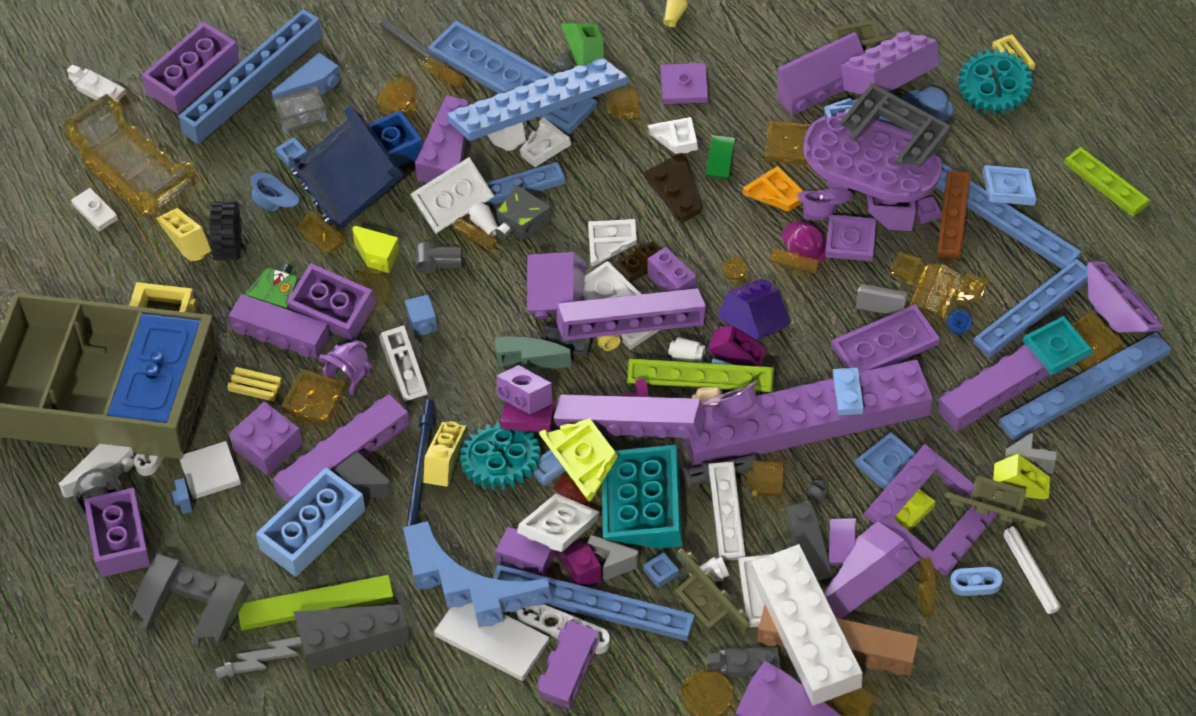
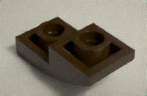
(636, 264)

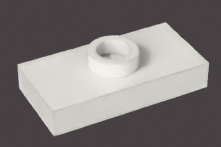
(94, 209)

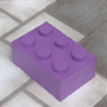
(333, 301)
(117, 532)

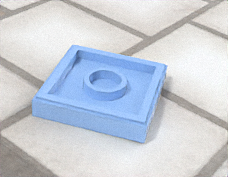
(1009, 185)

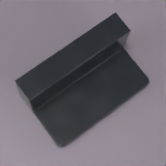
(577, 347)

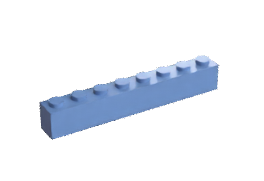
(250, 76)

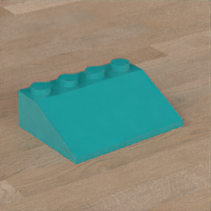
(644, 498)

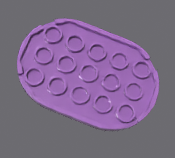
(869, 161)

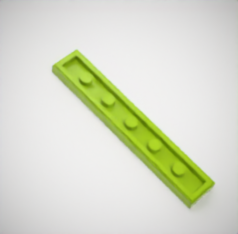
(700, 374)
(345, 595)

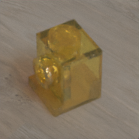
(623, 103)

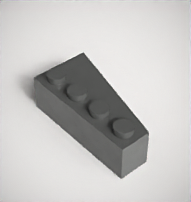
(349, 632)

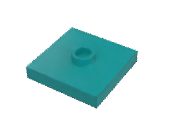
(1057, 345)

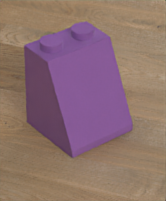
(553, 280)

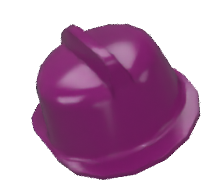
(804, 239)

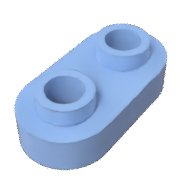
(975, 579)

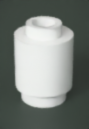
(686, 350)

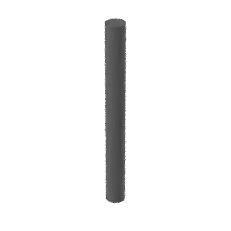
(415, 45)

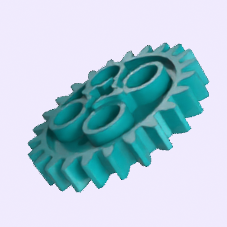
(1015, 77)
(491, 462)

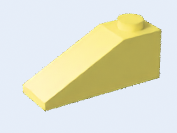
(185, 234)

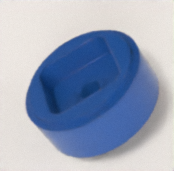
(959, 322)

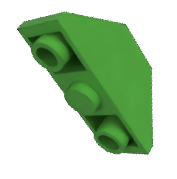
(584, 41)

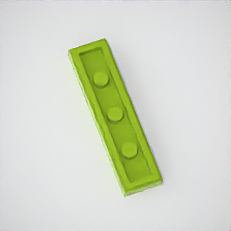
(1107, 181)

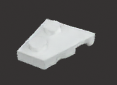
(675, 135)
(544, 143)
(610, 238)

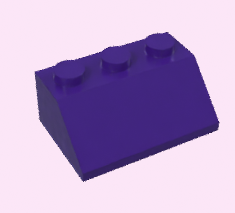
(755, 309)

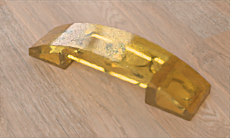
(910, 271)

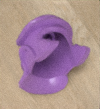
(351, 359)

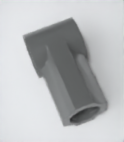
(432, 257)

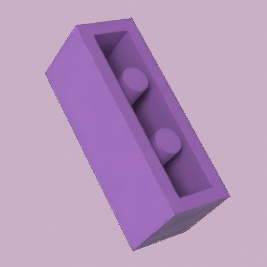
(568, 664)

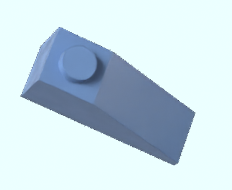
(316, 72)

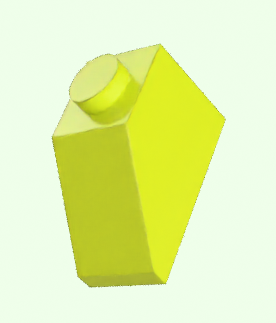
(376, 248)
(1024, 475)

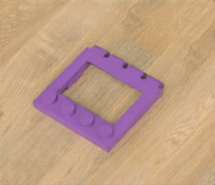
(902, 490)

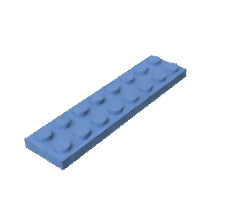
(501, 70)
(536, 99)

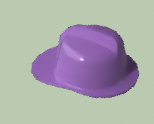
(822, 203)
(737, 402)

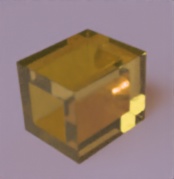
(766, 479)

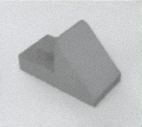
(1040, 458)
(617, 557)

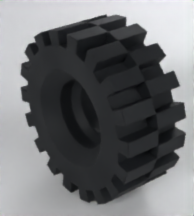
(225, 230)

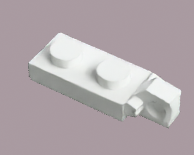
(94, 84)

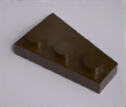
(675, 187)

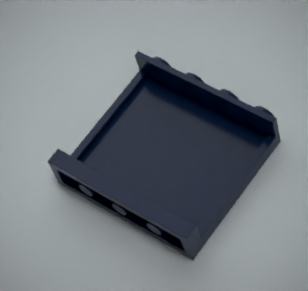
(347, 170)

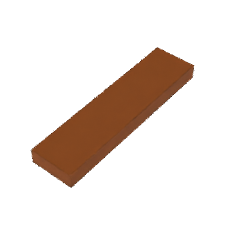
(954, 214)

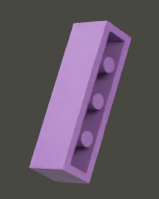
(279, 326)

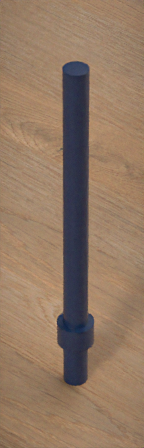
(426, 424)

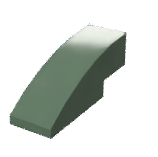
(531, 353)

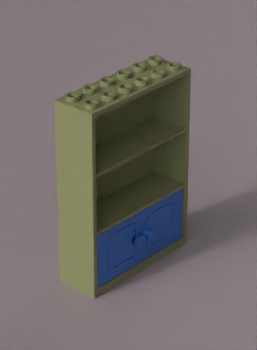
(102, 373)

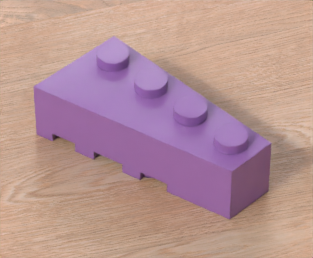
(443, 145)

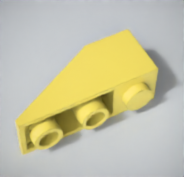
(443, 454)

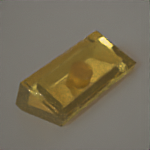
(321, 233)

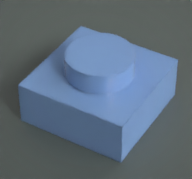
(290, 148)
(181, 496)
(661, 570)

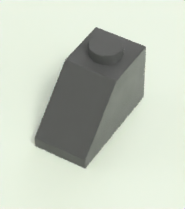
(364, 477)

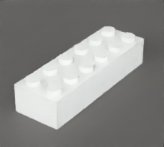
(806, 625)

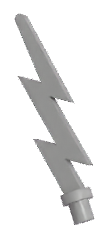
(252, 660)

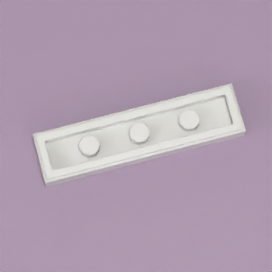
(726, 510)

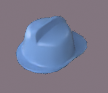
(932, 101)
(271, 193)

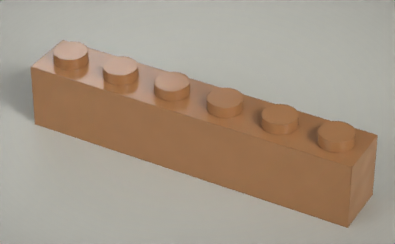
(869, 644)

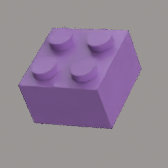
(266, 438)

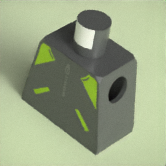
(521, 215)

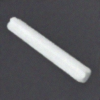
(1031, 570)

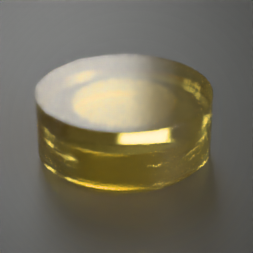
(734, 268)

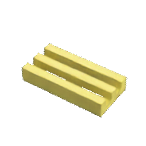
(1002, 45)
(256, 381)

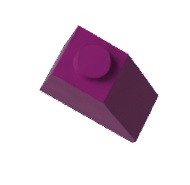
(736, 347)
(581, 564)

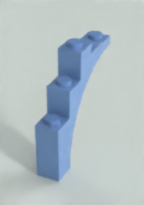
(461, 587)

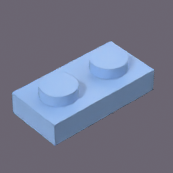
(847, 391)

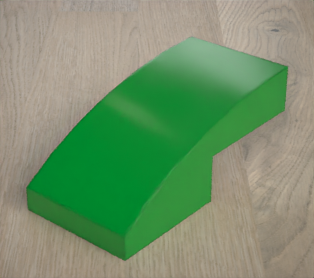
(720, 157)

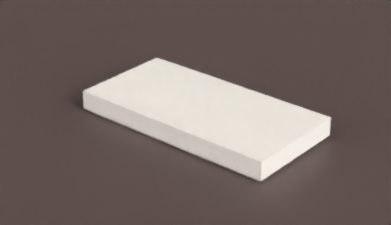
(610, 283)
(504, 645)

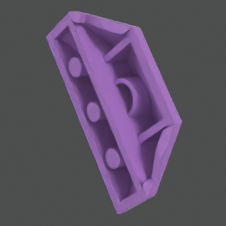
(1118, 301)

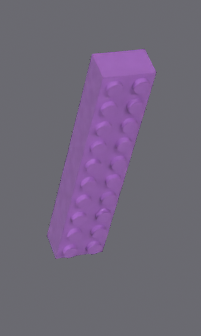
(811, 415)

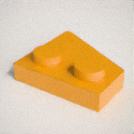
(774, 189)

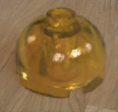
(398, 96)

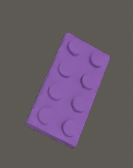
(886, 341)

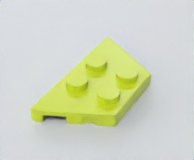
(582, 454)

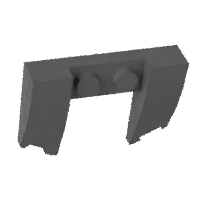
(876, 102)
(222, 596)

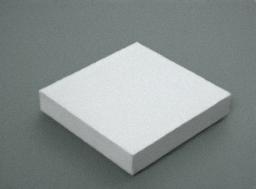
(209, 470)

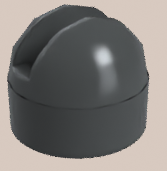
(563, 63)
(815, 492)

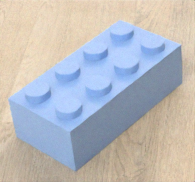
(310, 522)

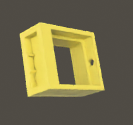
(162, 293)

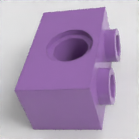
(670, 272)
(524, 389)

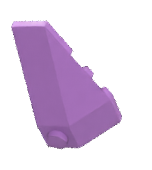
(892, 215)
(871, 565)
(778, 694)

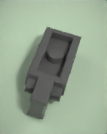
(742, 661)

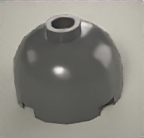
(95, 483)

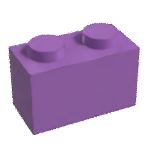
(524, 554)

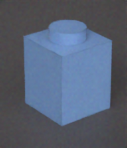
(421, 315)

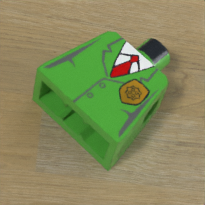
(275, 286)

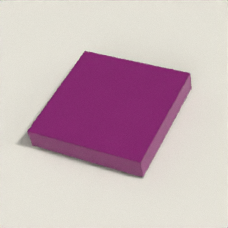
(516, 419)

